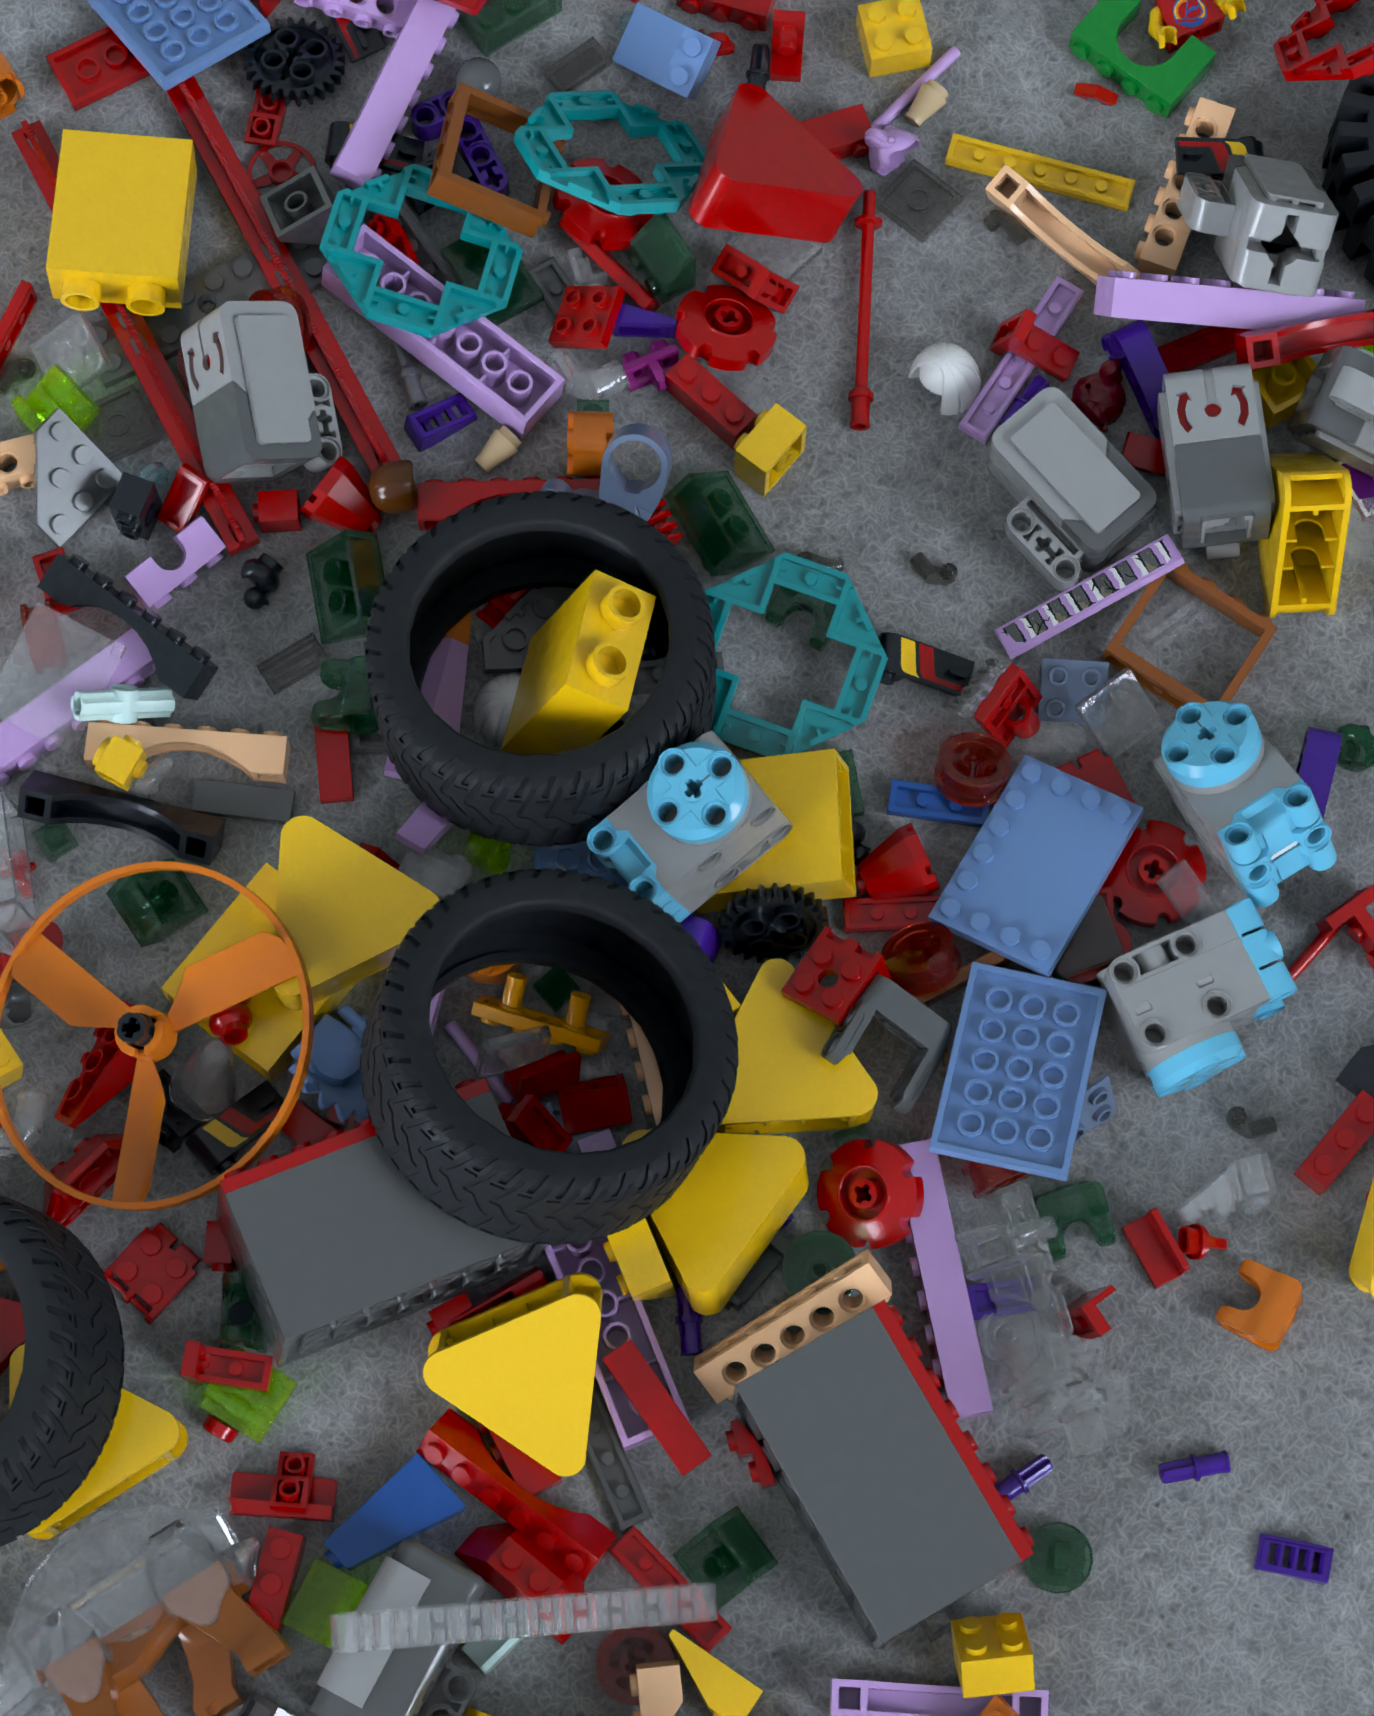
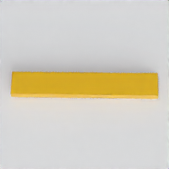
(1041, 172)

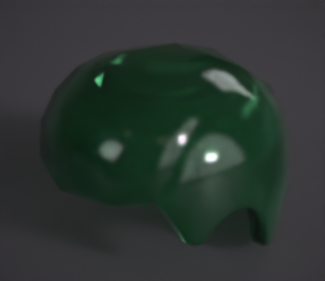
(1356, 748)

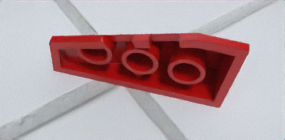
(103, 1076)

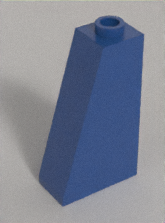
(399, 1510)

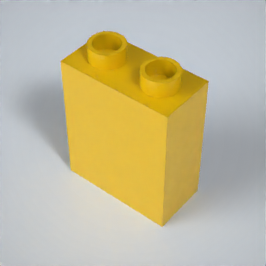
(121, 221)
(580, 668)
(819, 849)
(274, 1027)

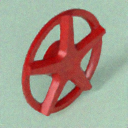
(280, 169)

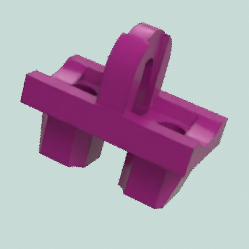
(659, 360)

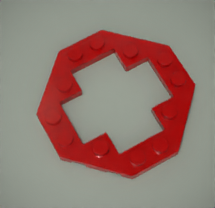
(1329, 64)

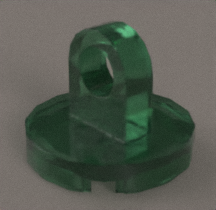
(1059, 1559)

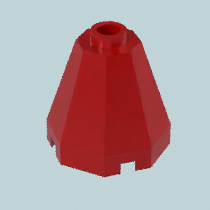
(342, 500)
(897, 867)

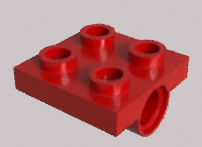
(586, 317)
(1007, 702)

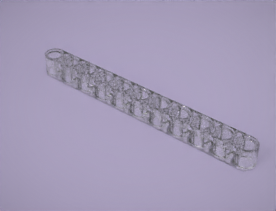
(522, 1617)

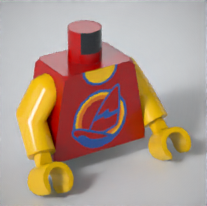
(1176, 20)

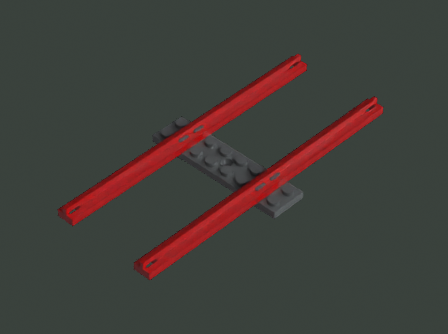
(144, 343)

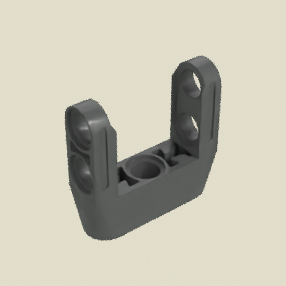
(908, 1021)

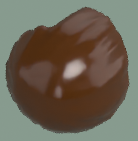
(394, 487)

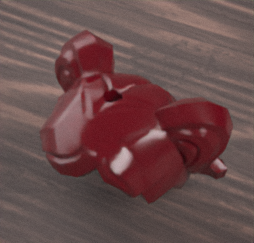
(1101, 395)

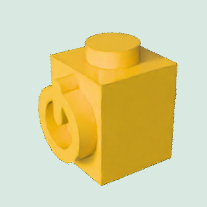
(120, 761)

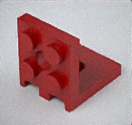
(833, 957)

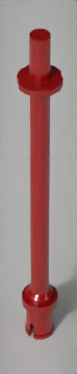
(861, 395)

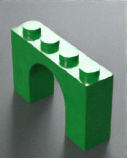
(1158, 86)

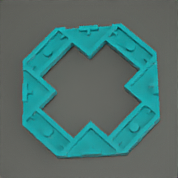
(552, 123)
(361, 272)
(848, 626)

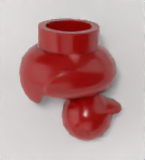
(232, 1023)

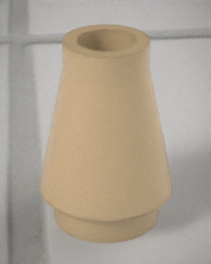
(927, 102)
(497, 449)

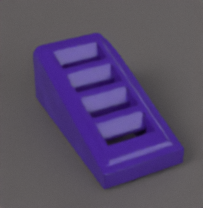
(643, 323)
(431, 435)
(1310, 1549)

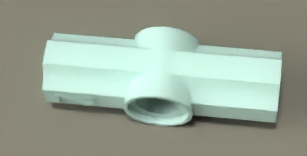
(122, 703)

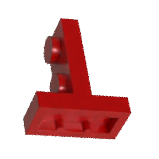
(787, 45)
(754, 279)
(1034, 345)
(1358, 921)
(534, 1124)
(226, 1367)

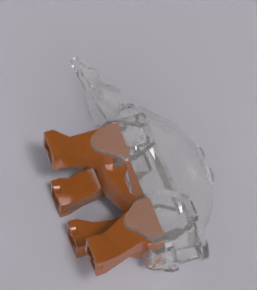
(118, 1599)

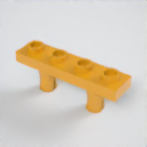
(512, 1013)

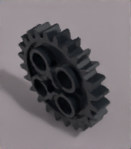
(312, 66)
(772, 922)

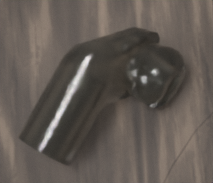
(16, 371)
(1247, 1127)

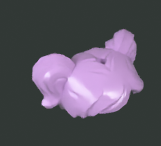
(888, 147)

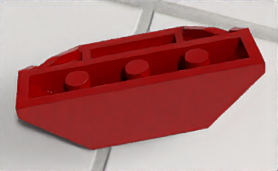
(88, 1170)
(517, 1565)

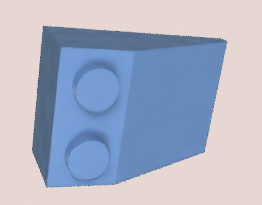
(666, 51)

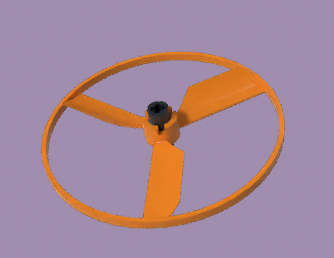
(152, 1034)

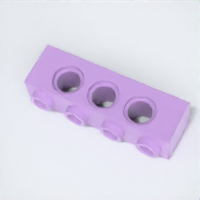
(366, 13)

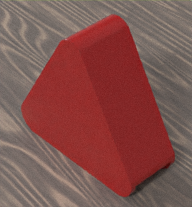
(770, 174)

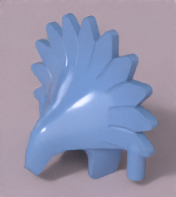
(336, 1064)

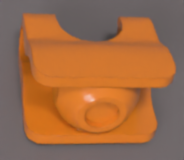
(1273, 1314)

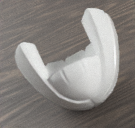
(949, 373)
(495, 705)

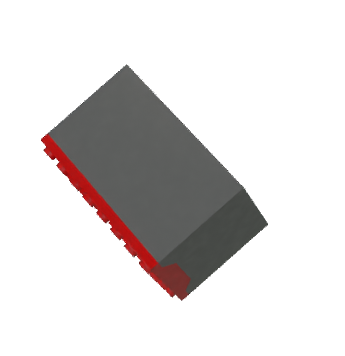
(347, 1243)
(881, 1473)

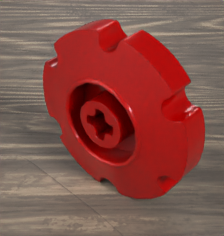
(596, 224)
(725, 328)
(1155, 848)
(876, 1174)

